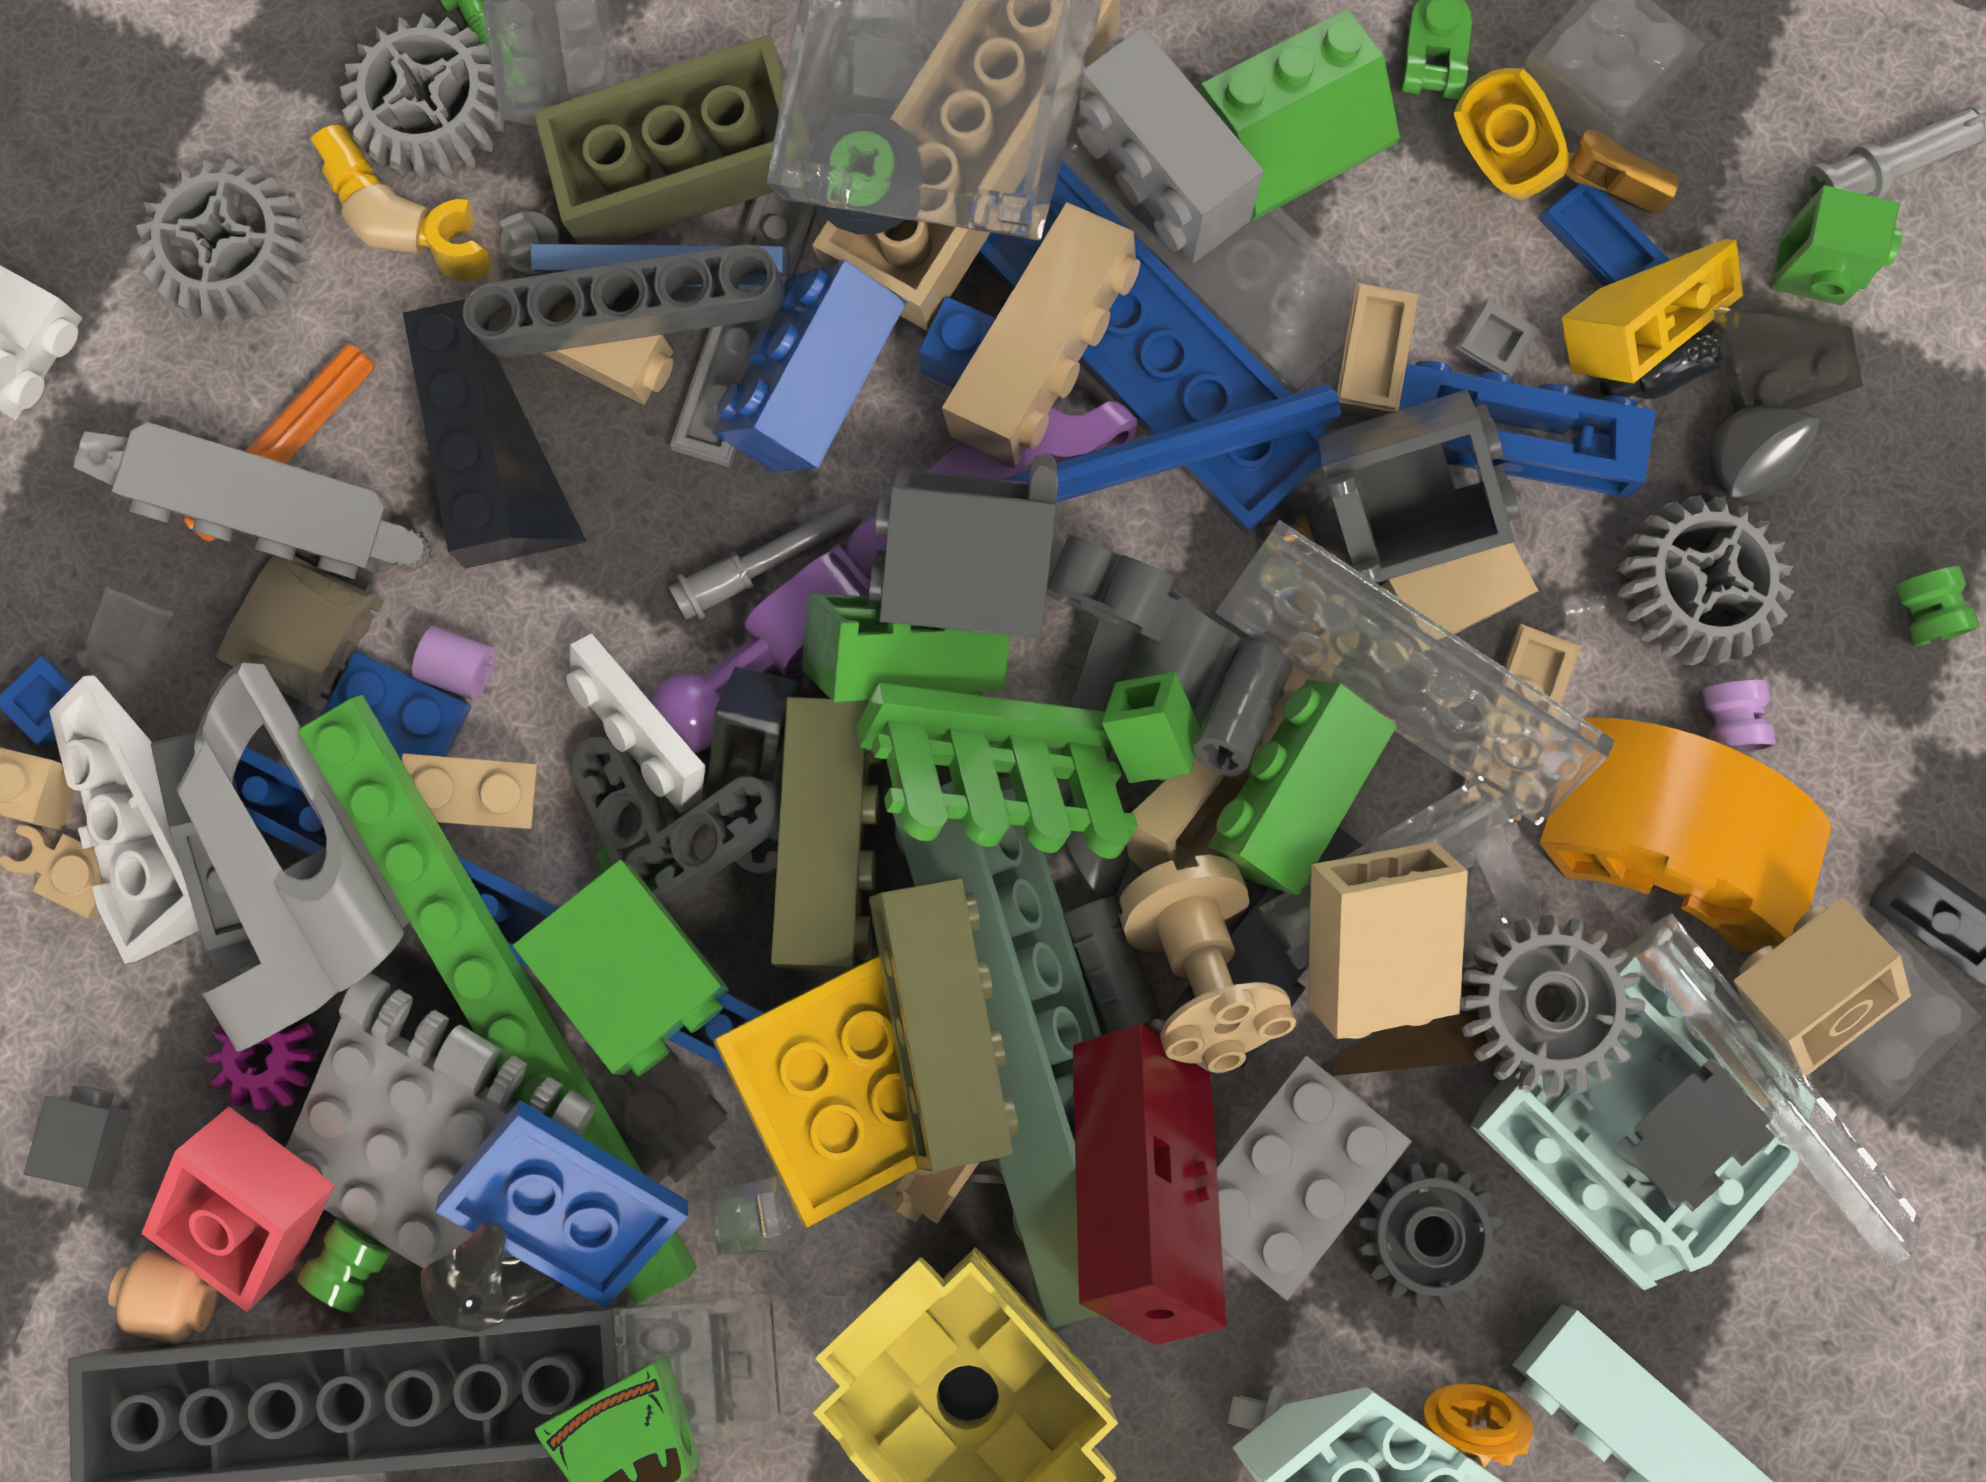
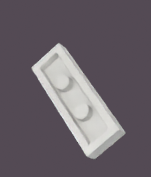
(635, 724)

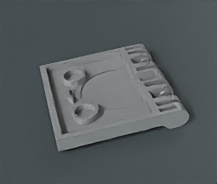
(402, 1123)

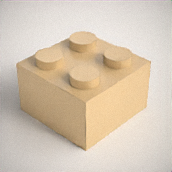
(1823, 983)

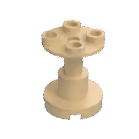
(1189, 921)

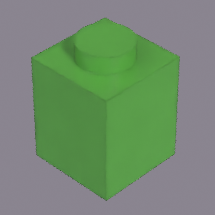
(1151, 727)

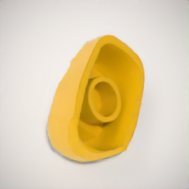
(1512, 132)

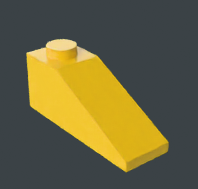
(1648, 315)

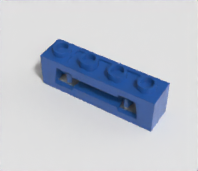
(1604, 458)

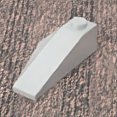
(115, 771)

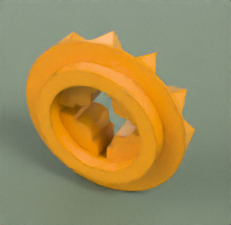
(1457, 1408)

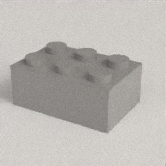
(1167, 146)
(1300, 1174)

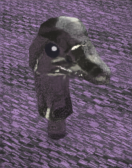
(477, 1286)

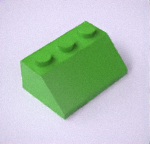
(1308, 108)
(1301, 785)

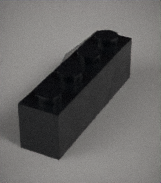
(484, 457)

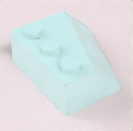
(1351, 1440)

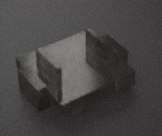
(661, 1117)

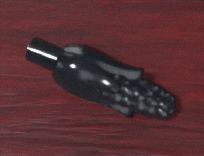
(1683, 365)

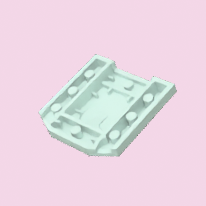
(1570, 1157)

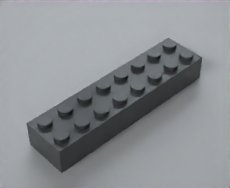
(334, 1399)

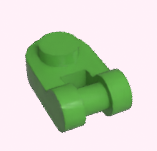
(1443, 31)

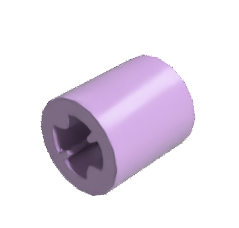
(453, 662)

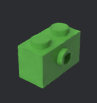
(1836, 245)

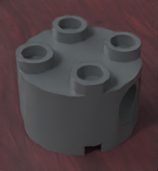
(1696, 1135)

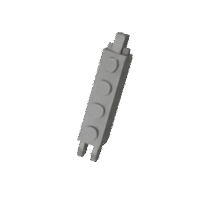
(252, 496)

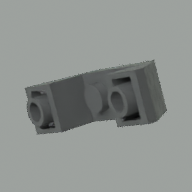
(215, 915)

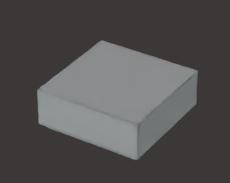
(1495, 340)

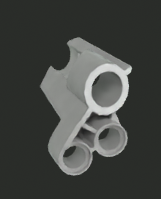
(312, 923)

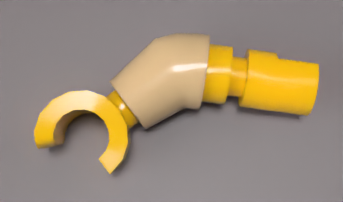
(392, 221)

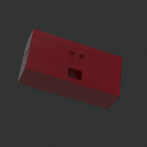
(1146, 1188)

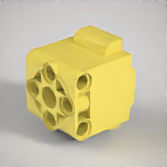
(920, 1329)

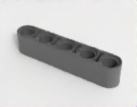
(598, 287)

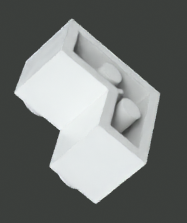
(32, 335)

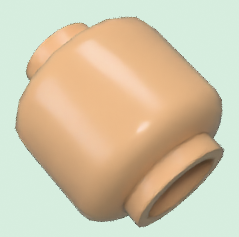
(161, 1299)

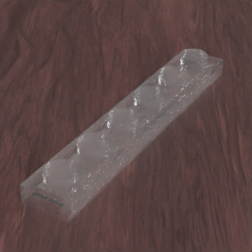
(1777, 1086)

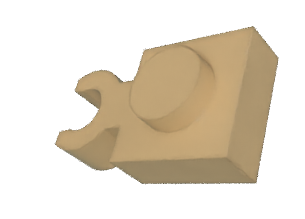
(65, 871)

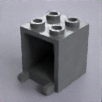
(1399, 492)
(966, 550)

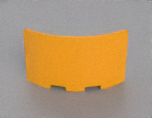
(1698, 824)

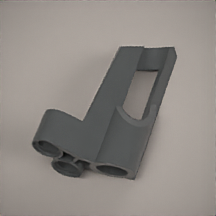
(1139, 633)

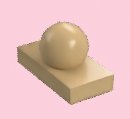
(1375, 350)

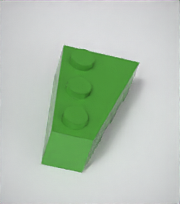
(853, 652)

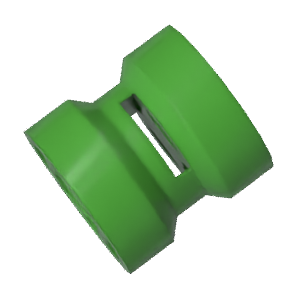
(1935, 591)
(343, 1266)

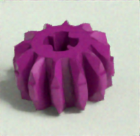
(268, 1084)

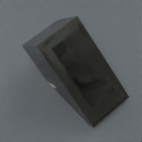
(749, 731)

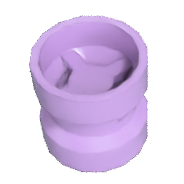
(1739, 714)

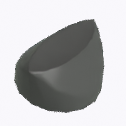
(1762, 450)

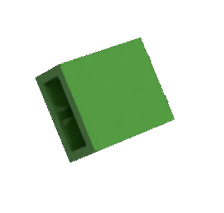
(622, 970)

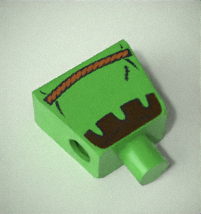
(625, 1432)

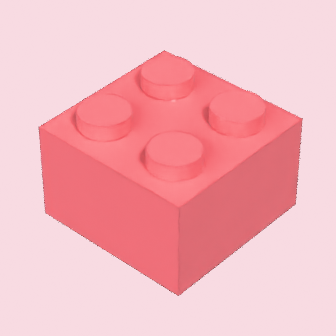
(237, 1208)

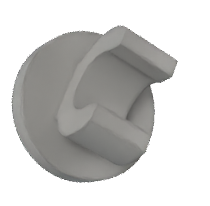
(523, 230)
(1251, 1412)

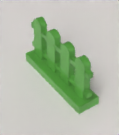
(990, 736)

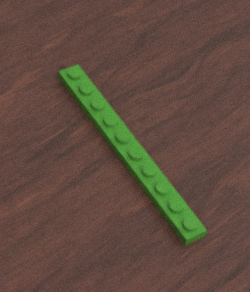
(461, 932)

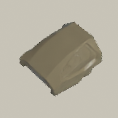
(299, 627)

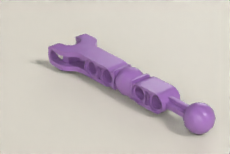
(780, 619)

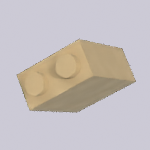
(1386, 939)

